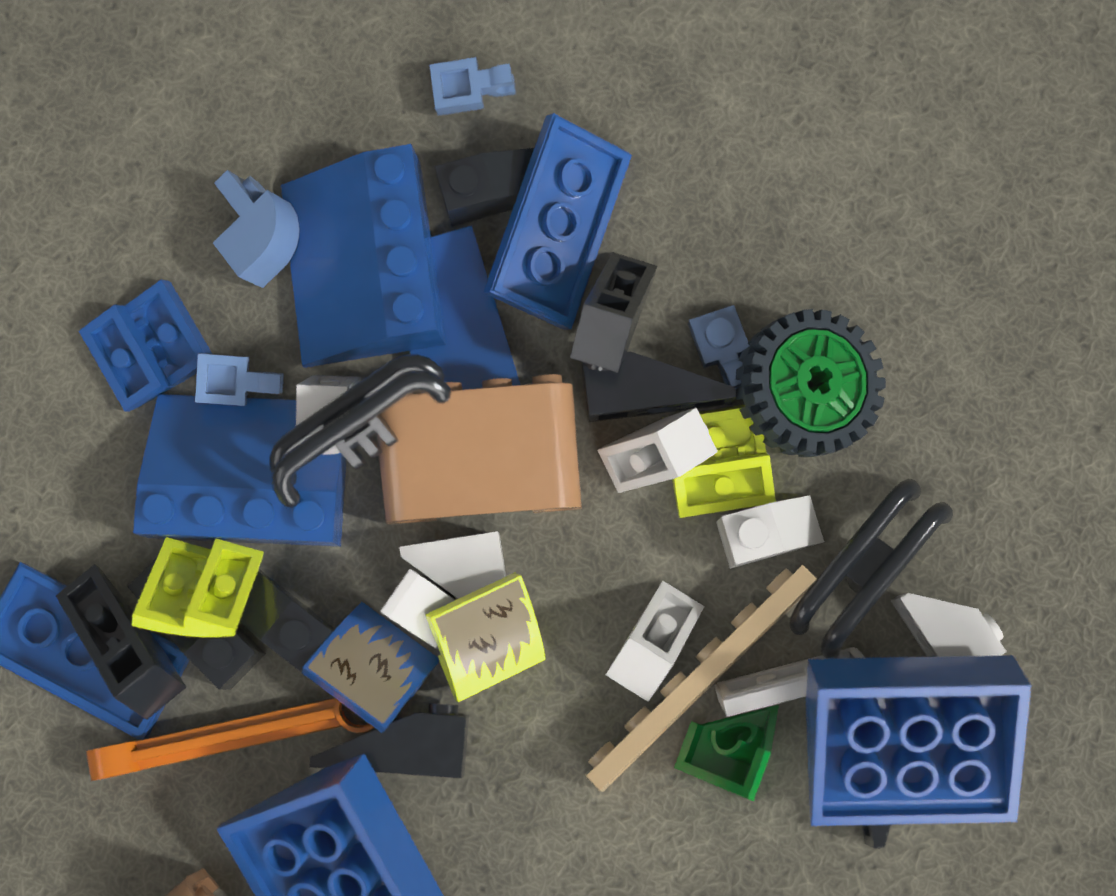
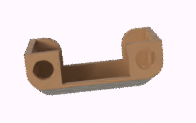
(482, 452)

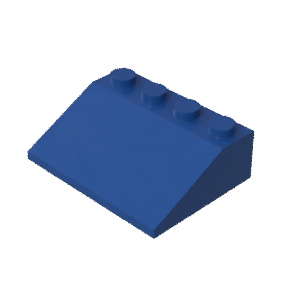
(364, 259)
(213, 480)
(915, 739)
(328, 839)

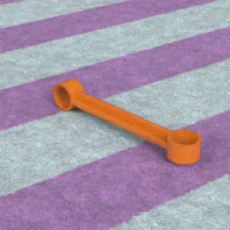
(219, 738)

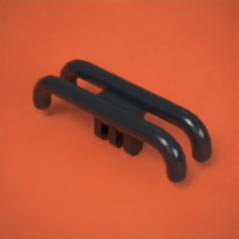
(353, 420)
(868, 566)

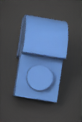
(262, 236)

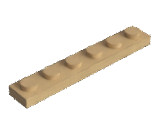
(684, 691)

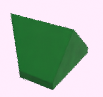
(730, 751)

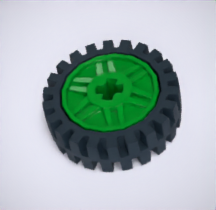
(843, 379)

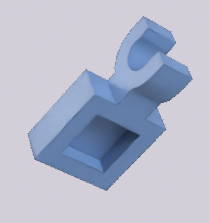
(461, 84)
(720, 342)
(228, 379)

